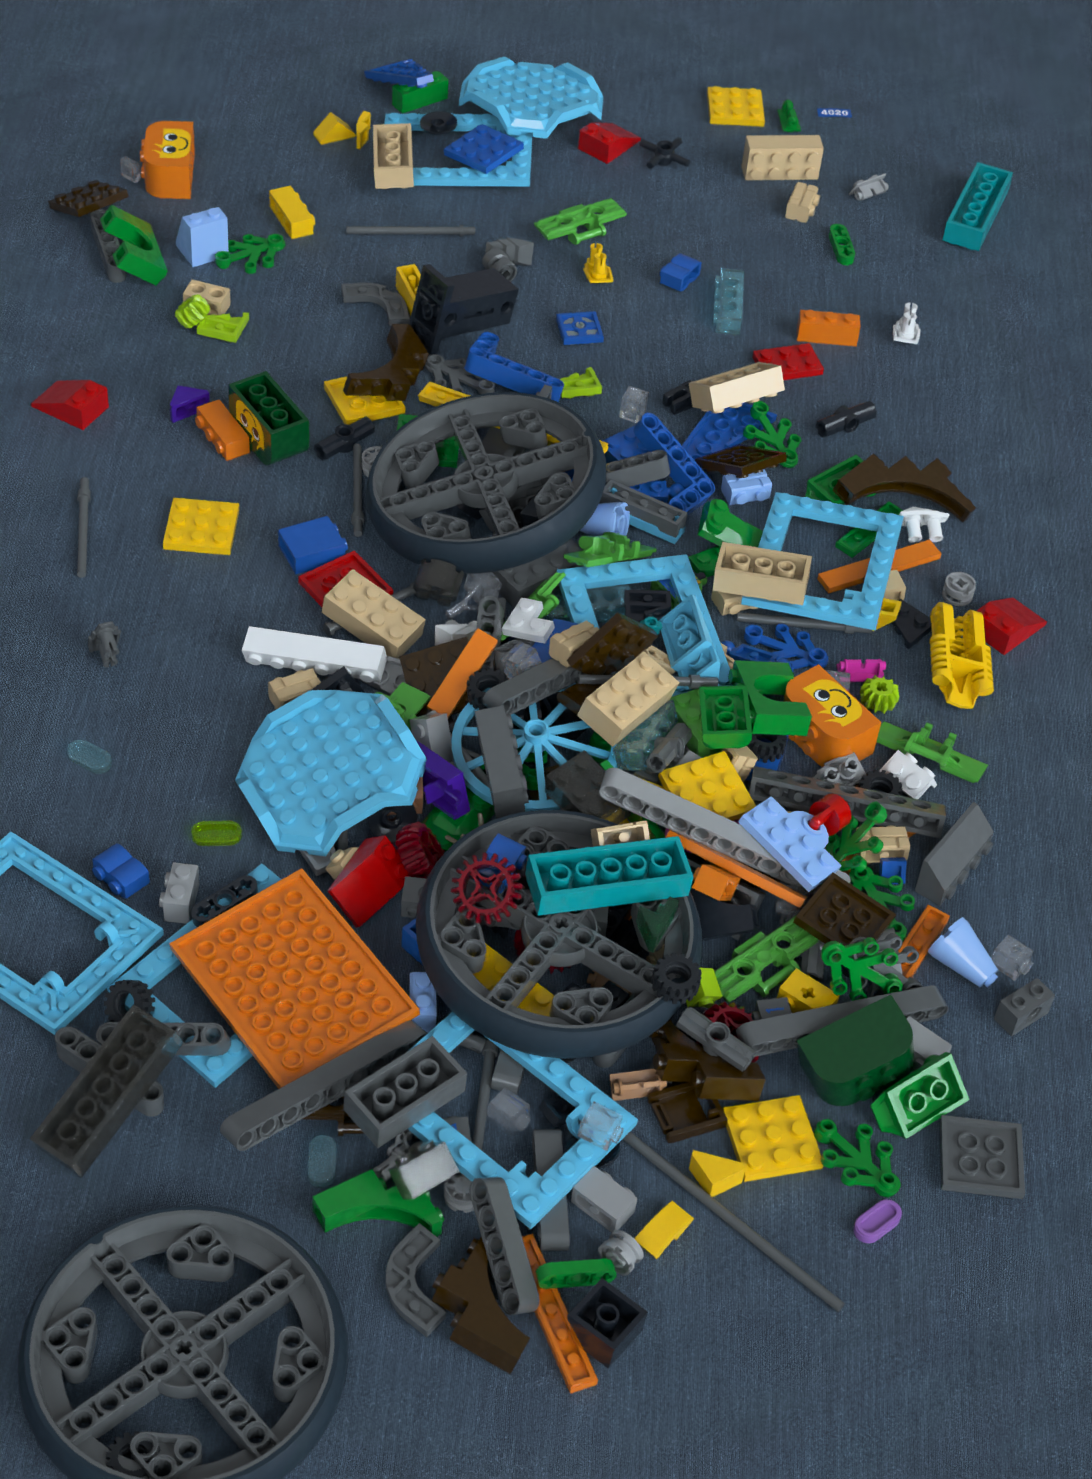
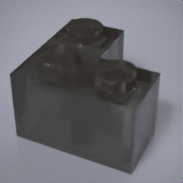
(422, 1168)

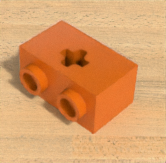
(715, 882)

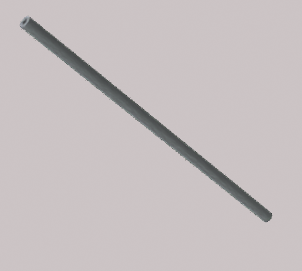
(734, 1222)

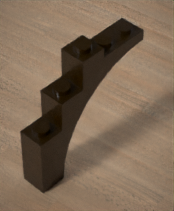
(398, 374)
(930, 483)

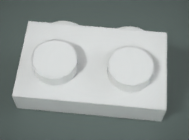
(913, 778)

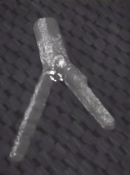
(463, 604)

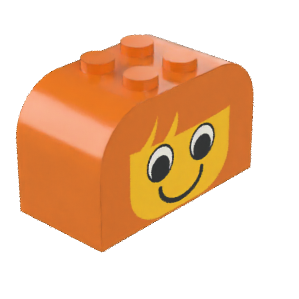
(168, 159)
(838, 719)

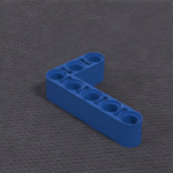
(505, 372)
(682, 466)

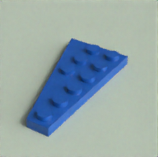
(402, 72)
(721, 430)

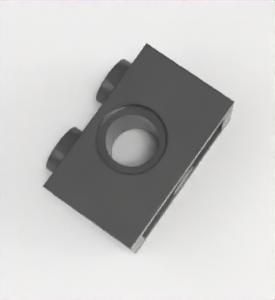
(1024, 1007)

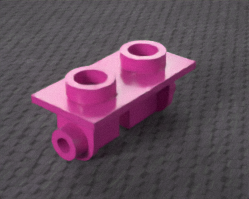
(860, 672)

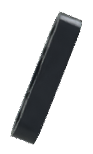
(229, 891)

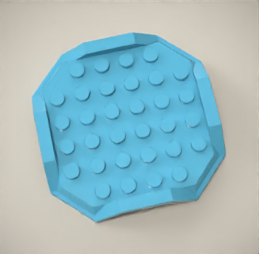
(531, 94)
(328, 767)

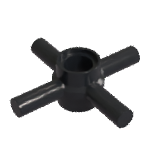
(664, 153)

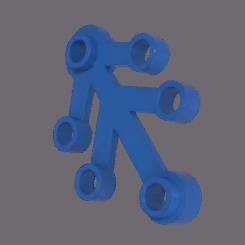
(788, 649)

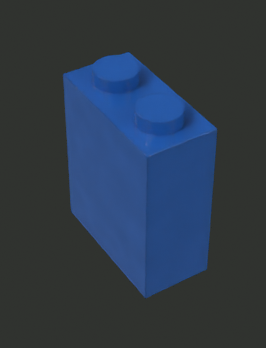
(311, 544)

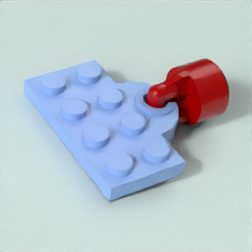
(800, 837)

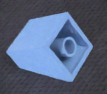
(203, 236)

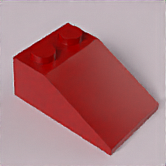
(605, 141)
(74, 401)
(1009, 623)
(369, 879)

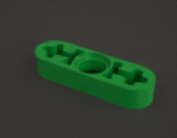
(843, 238)
(575, 1273)

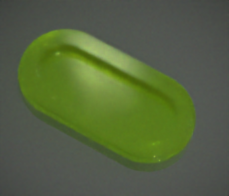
(216, 833)

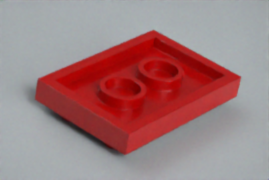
(795, 360)

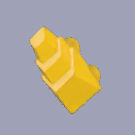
(596, 267)

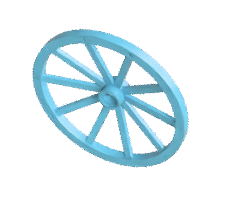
(536, 737)

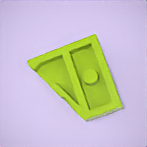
(223, 326)
(581, 385)

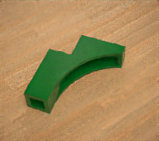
(368, 1199)

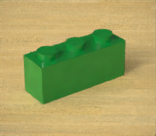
(412, 98)

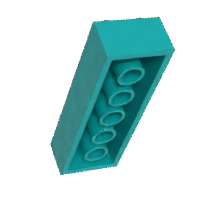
(977, 206)
(608, 875)

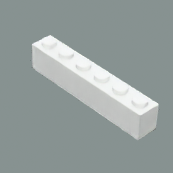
(308, 651)

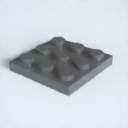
(981, 1157)

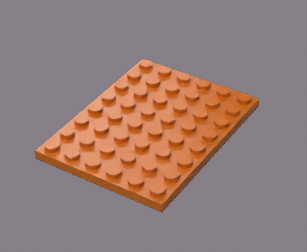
(293, 978)

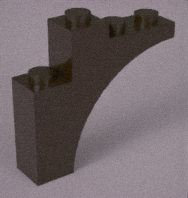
(711, 1076)
(478, 1318)

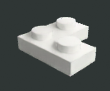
(525, 624)

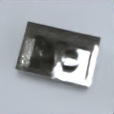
(577, 788)

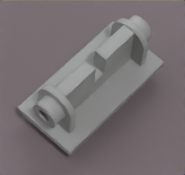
(862, 189)

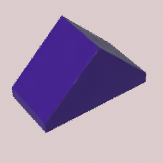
(185, 402)

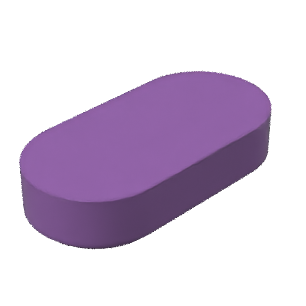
(877, 1221)

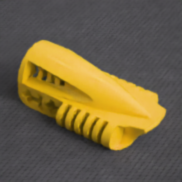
(958, 669)

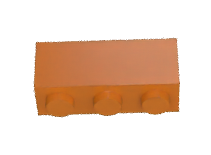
(828, 328)
(222, 430)

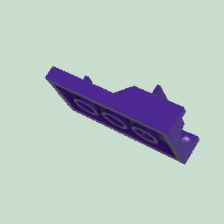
(444, 785)

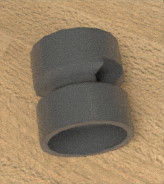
(499, 260)

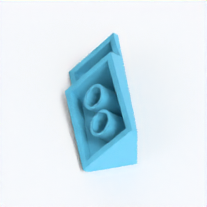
(689, 641)

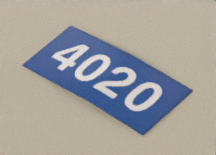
(834, 112)

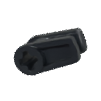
(678, 398)

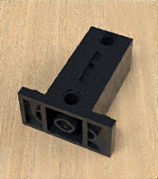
(460, 304)

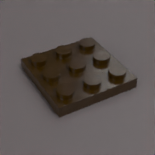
(88, 198)
(741, 460)
(612, 646)
(430, 666)
(843, 913)

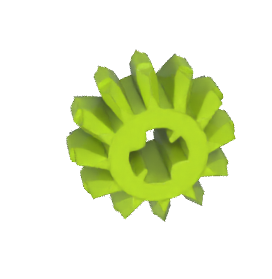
(192, 311)
(879, 694)

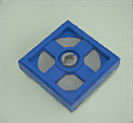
(579, 328)

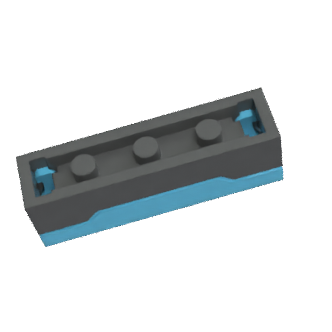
(647, 512)

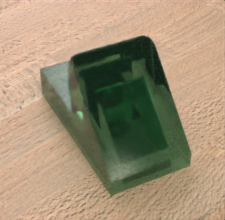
(654, 925)

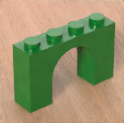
(139, 250)
(767, 714)

